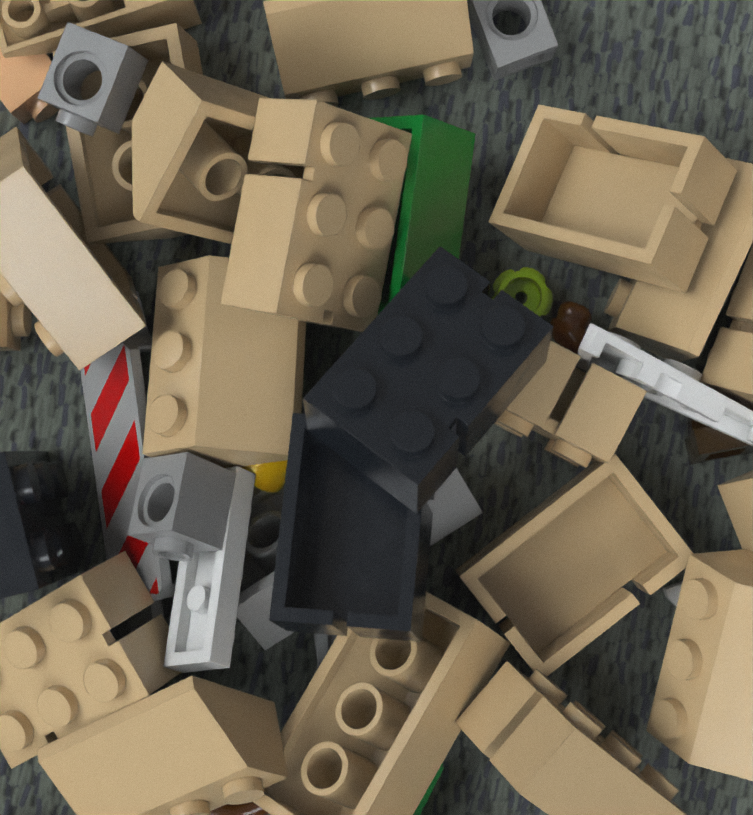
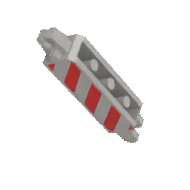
(116, 413)

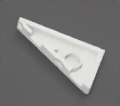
(666, 383)

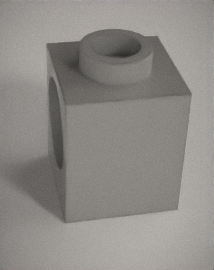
(517, 52)
(75, 58)
(181, 505)

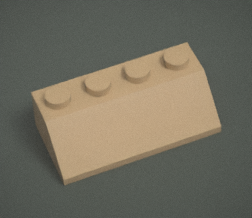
(382, 717)

